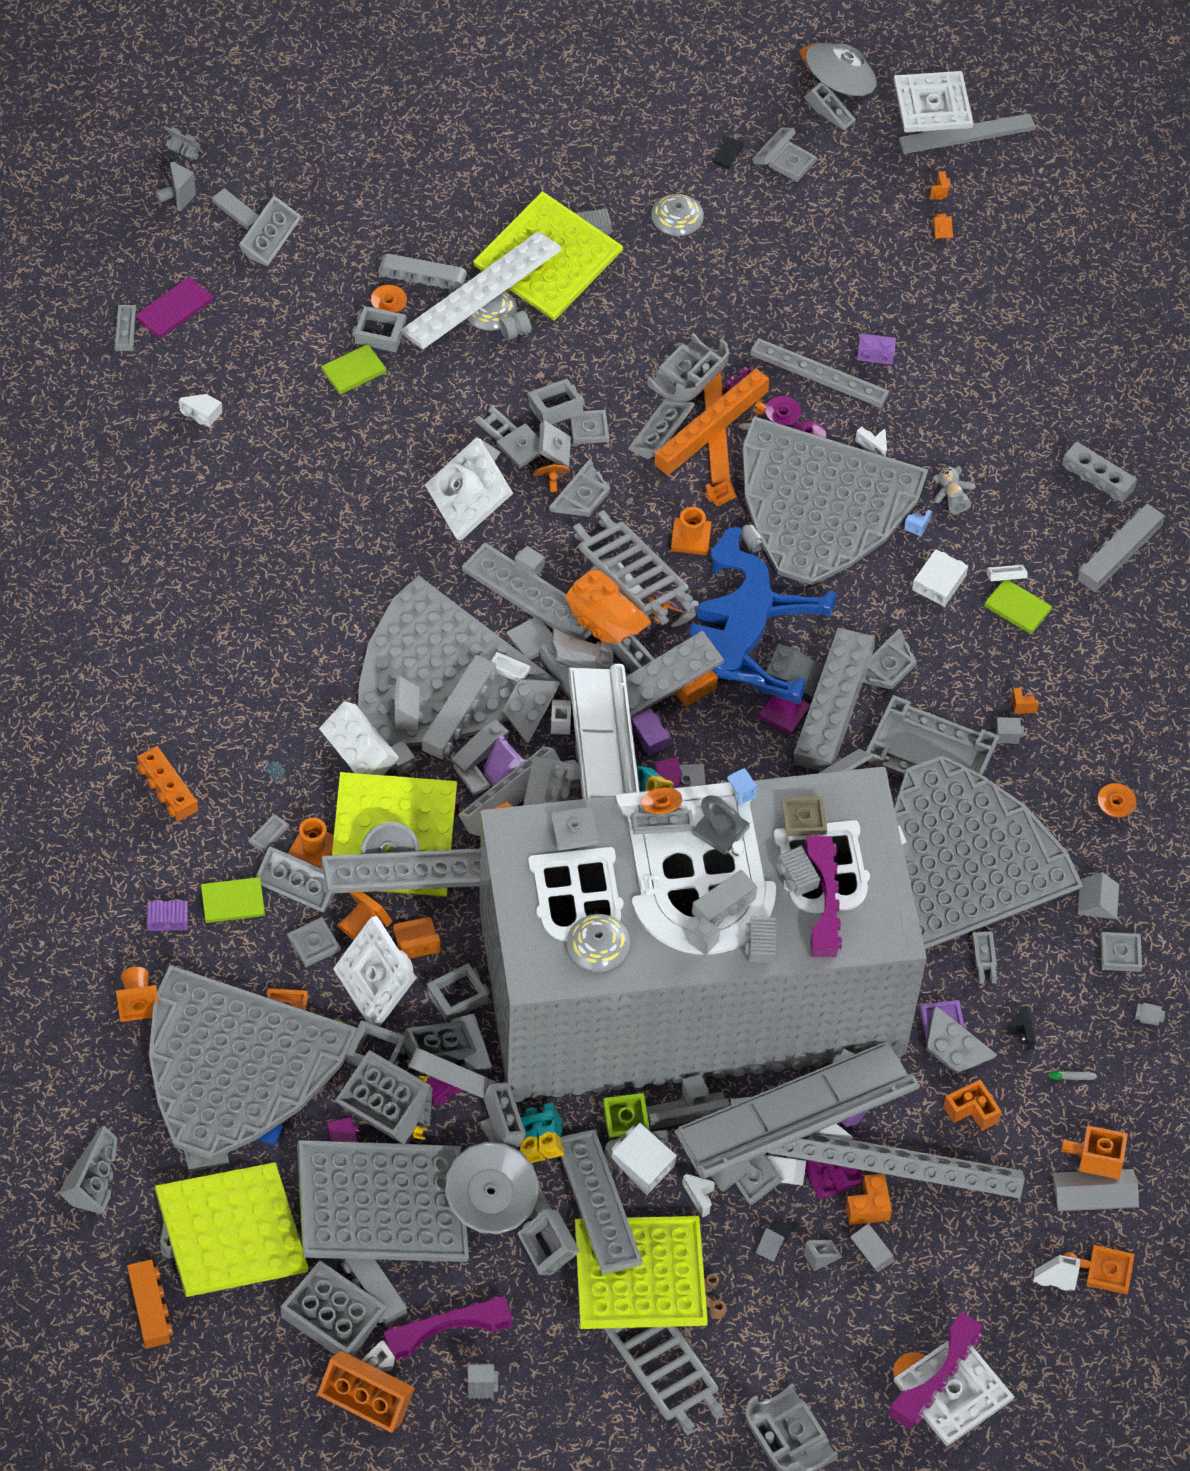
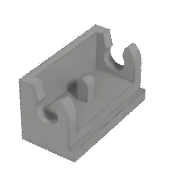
(873, 1248)

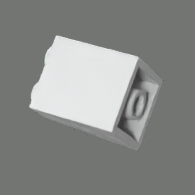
(643, 1158)

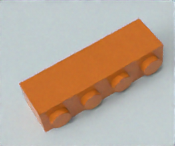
(149, 1304)

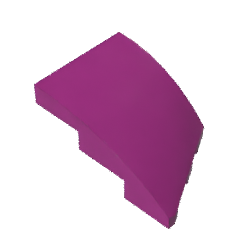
(827, 1176)

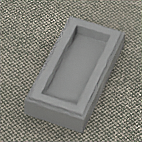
(268, 833)

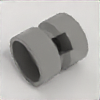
(515, 325)

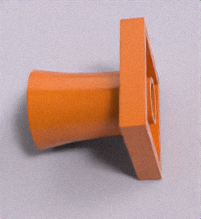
(691, 532)
(312, 842)
(361, 914)
(137, 997)

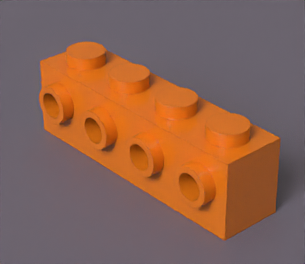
(167, 783)

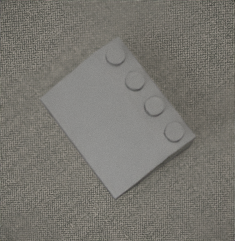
(384, 1096)
(332, 1310)

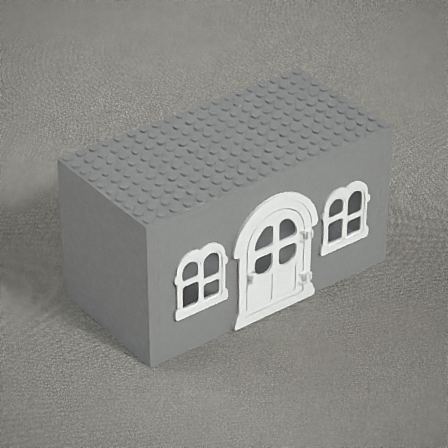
(668, 1004)

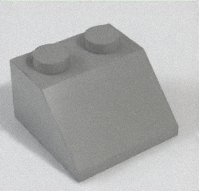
(408, 705)

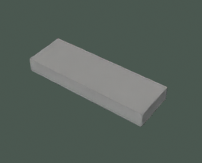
(773, 146)
(235, 208)
(125, 328)
(662, 823)

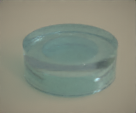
(275, 771)

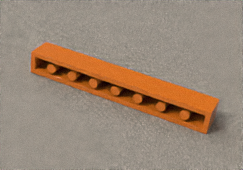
(711, 422)

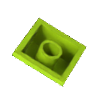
(623, 1113)

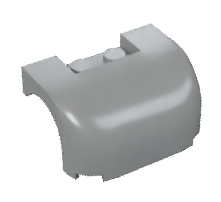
(689, 370)
(789, 1433)

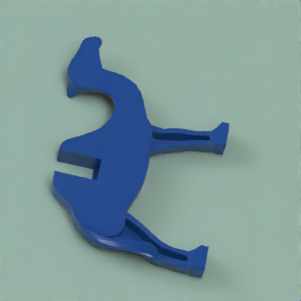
(746, 615)

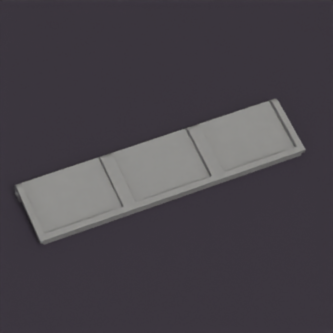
(795, 1110)

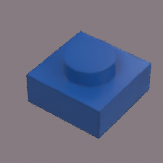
(272, 1136)

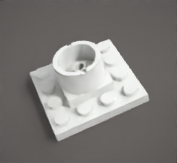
(933, 101)
(468, 489)
(375, 972)
(966, 1400)

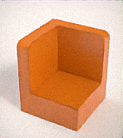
(1023, 704)

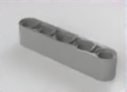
(422, 271)
(450, 1073)

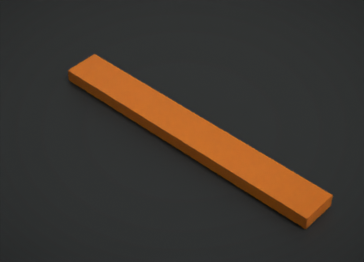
(717, 445)

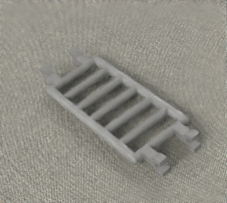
(653, 606)
(678, 1411)

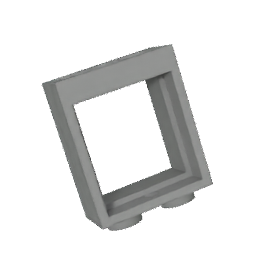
(375, 340)
(559, 412)
(464, 1007)
(364, 1029)
(566, 1252)

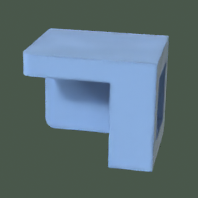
(917, 523)
(743, 785)

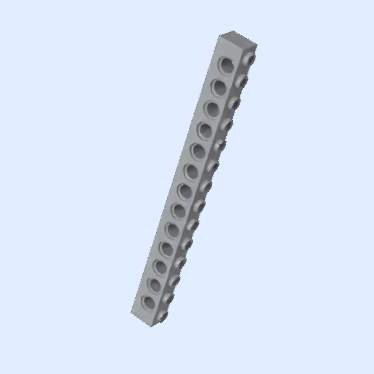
(906, 1164)

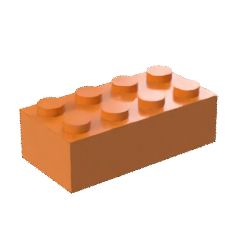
(366, 1391)

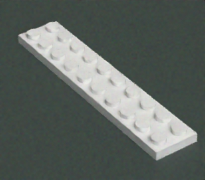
(480, 290)

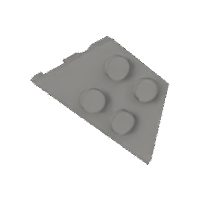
(582, 493)
(890, 663)
(528, 705)
(955, 1045)

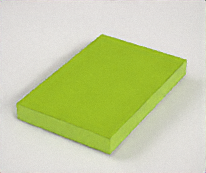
(353, 369)
(1018, 606)
(232, 900)

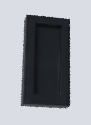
(728, 152)

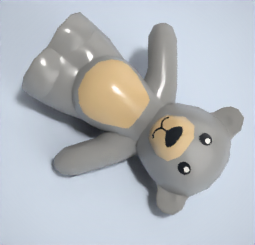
(953, 488)

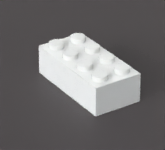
(358, 741)

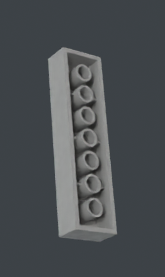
(834, 700)

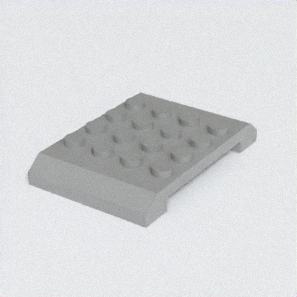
(914, 736)

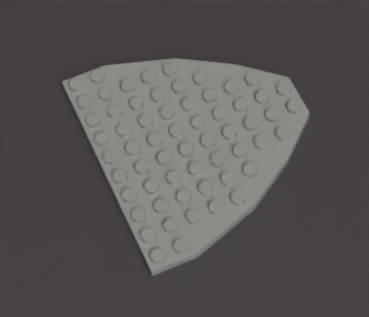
(822, 499)
(431, 646)
(974, 851)
(235, 1061)

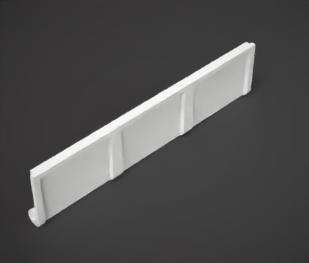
(603, 731)

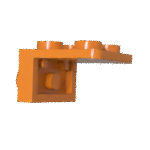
(417, 937)

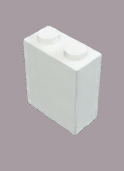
(940, 577)

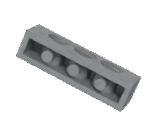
(1099, 472)

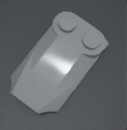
(581, 653)

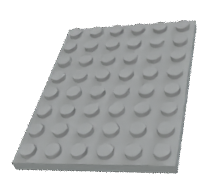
(378, 1202)

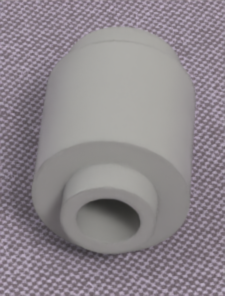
(751, 538)
(1150, 1014)

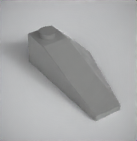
(88, 1180)

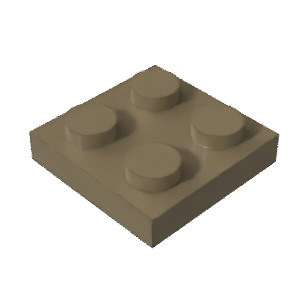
(804, 816)

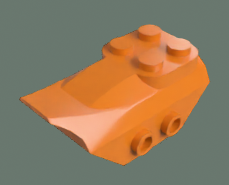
(604, 609)

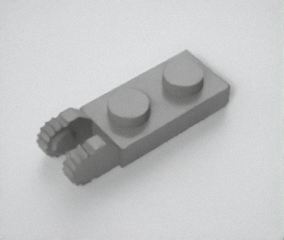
(984, 955)

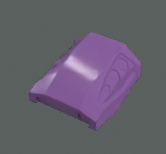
(501, 761)

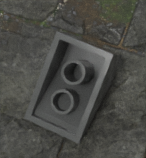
(790, 664)
(445, 1040)

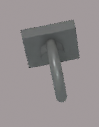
(720, 824)

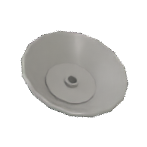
(841, 68)
(495, 1168)

